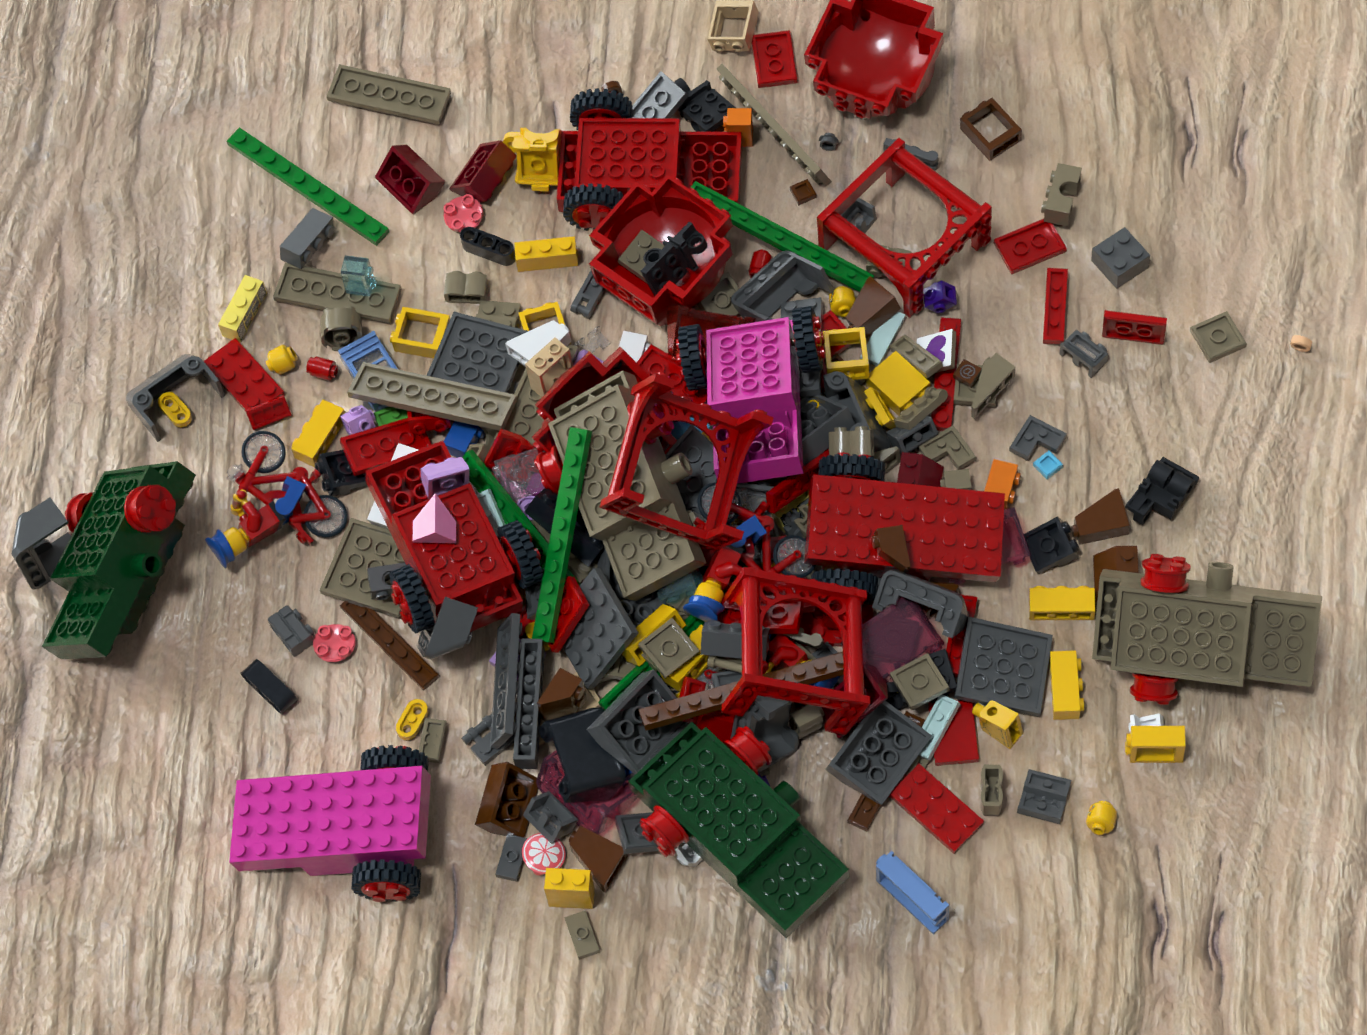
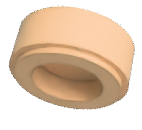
(1301, 343)

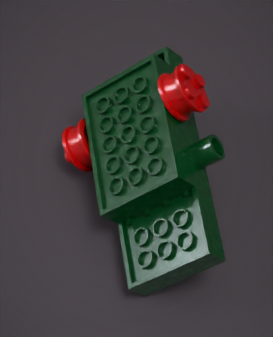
(116, 555)
(738, 824)

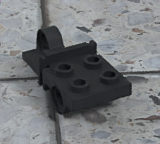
(703, 107)
(673, 259)
(1161, 490)
(943, 664)

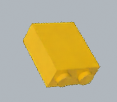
(897, 382)
(569, 888)

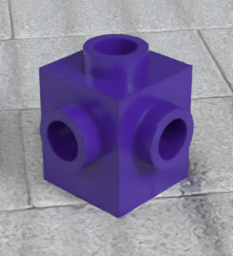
(940, 296)

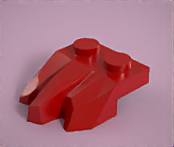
(506, 445)

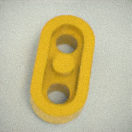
(176, 410)
(411, 720)

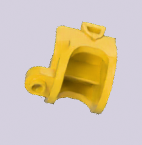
(536, 157)

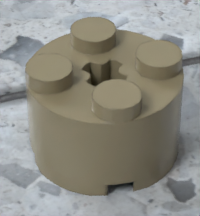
(340, 327)

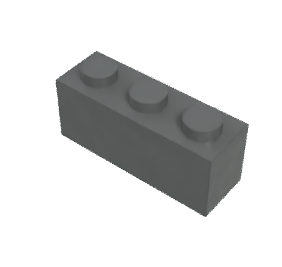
(306, 238)
(726, 640)

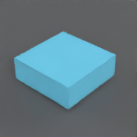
(1048, 465)

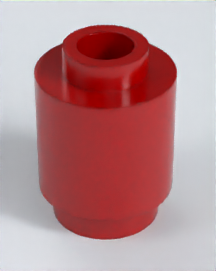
(758, 261)
(322, 368)

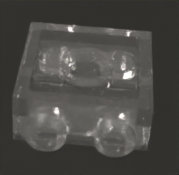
(519, 474)

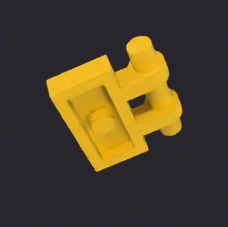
(875, 402)

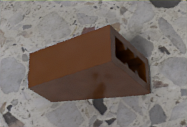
(872, 307)
(1102, 520)
(598, 855)

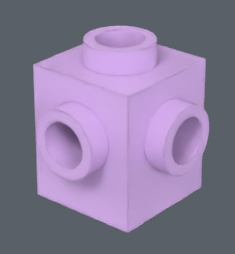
(358, 420)

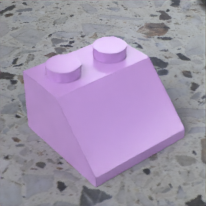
(444, 476)

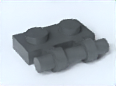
(482, 747)

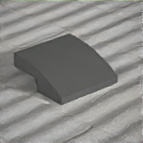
(1044, 796)

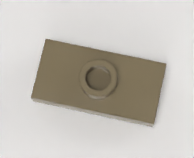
(433, 738)
(582, 934)

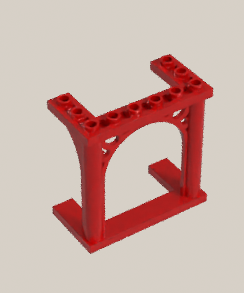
(909, 282)
(741, 434)
(843, 615)

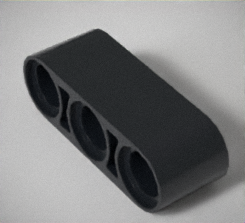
(494, 252)
(269, 686)

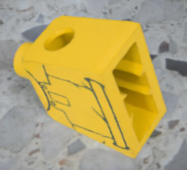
(999, 722)

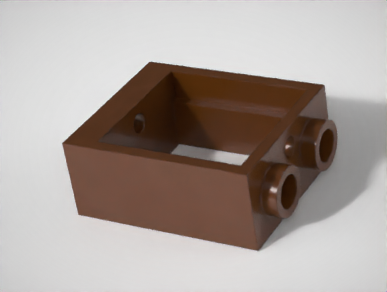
(999, 144)

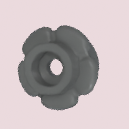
(828, 141)

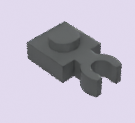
(791, 528)

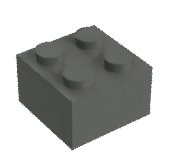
(1120, 257)

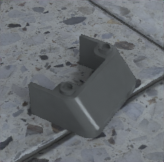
(778, 283)
(144, 394)
(31, 550)
(449, 631)

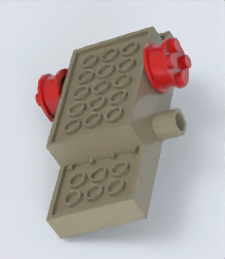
(639, 553)
(1201, 629)

